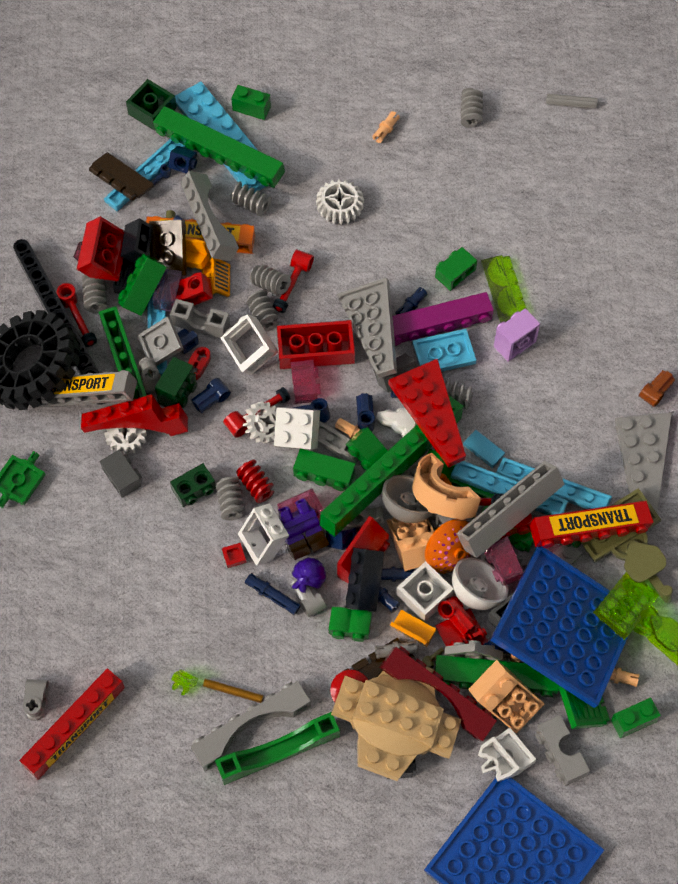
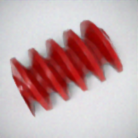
(253, 481)

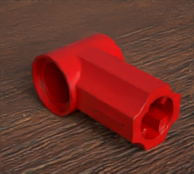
(456, 615)

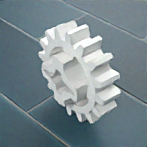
(260, 424)
(132, 440)

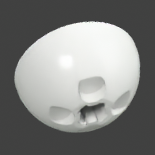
(476, 584)

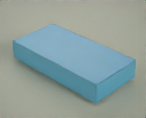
(484, 448)

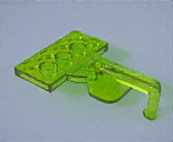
(630, 608)

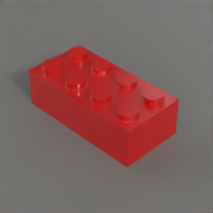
(322, 342)

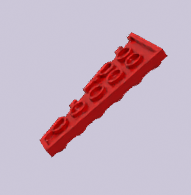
(428, 403)

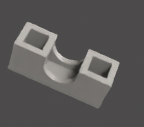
(187, 317)
(568, 768)

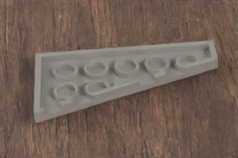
(372, 320)
(643, 452)

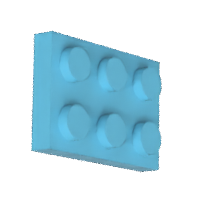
(450, 349)

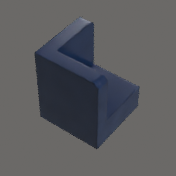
(188, 340)
(342, 539)

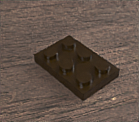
(169, 244)

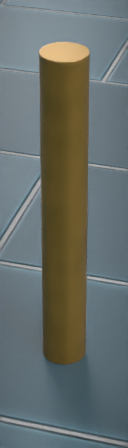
(233, 690)

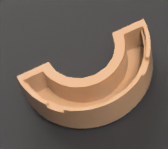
(439, 496)

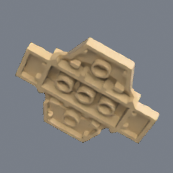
(395, 722)

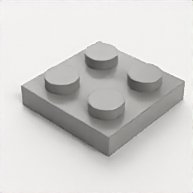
(160, 341)
(474, 650)

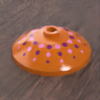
(445, 548)

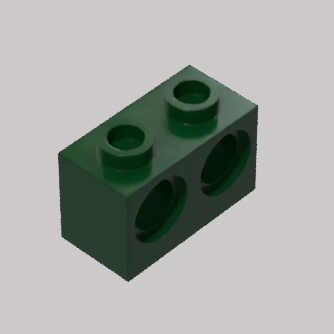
(190, 481)

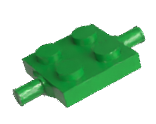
(19, 479)

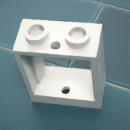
(257, 359)
(250, 534)

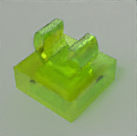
(184, 679)

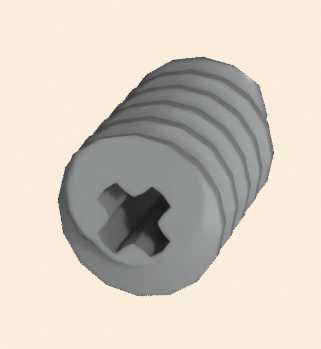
(471, 107)
(250, 200)
(270, 279)
(94, 294)
(262, 309)
(459, 393)
(229, 498)

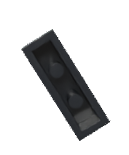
(364, 579)

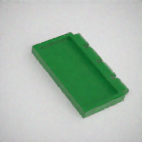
(582, 714)

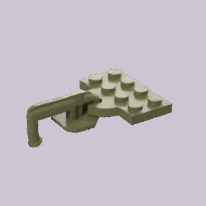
(640, 559)

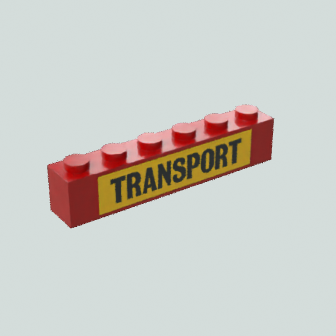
(591, 524)
(72, 724)

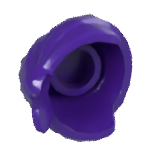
(308, 572)

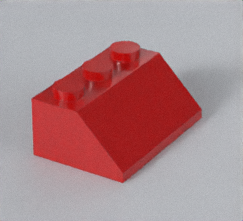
(101, 250)
(370, 537)

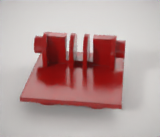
(451, 634)

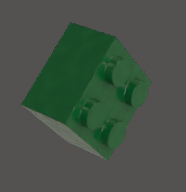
(148, 102)
(176, 383)

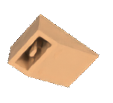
(410, 541)
(506, 696)

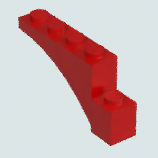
(139, 413)

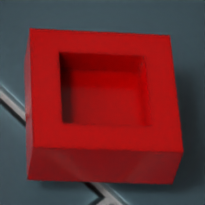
(233, 555)

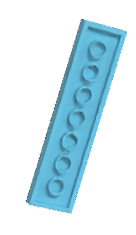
(202, 107)

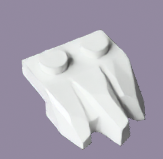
(505, 755)

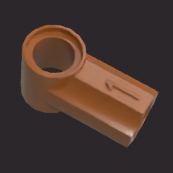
(654, 391)

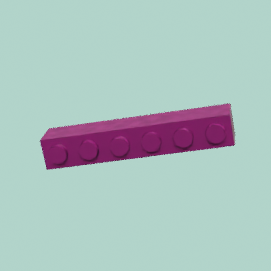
(442, 318)

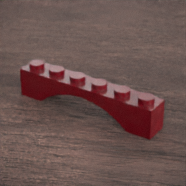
(474, 720)

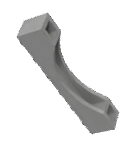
(218, 239)
(286, 703)

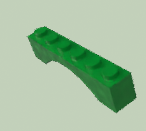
(248, 761)

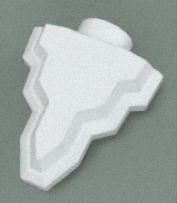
(399, 420)

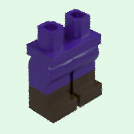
(301, 523)

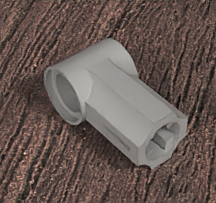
(310, 601)

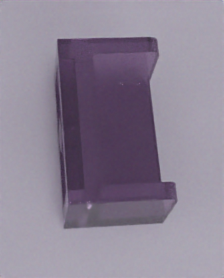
(167, 290)

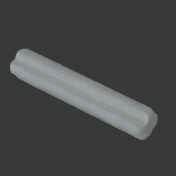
(576, 101)

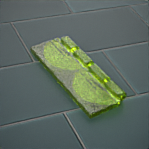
(503, 286)

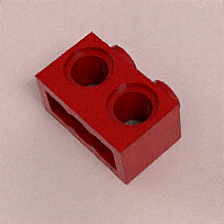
(195, 289)

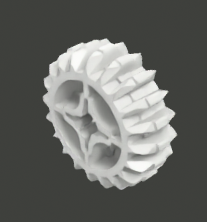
(328, 201)

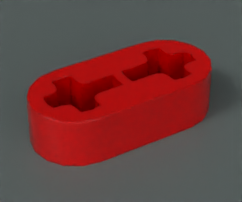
(203, 363)

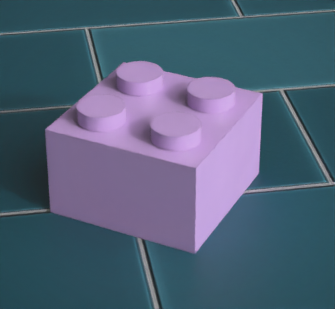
(516, 334)

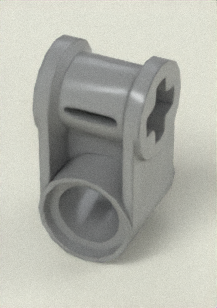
(149, 374)
(35, 695)

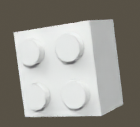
(297, 428)
(424, 591)

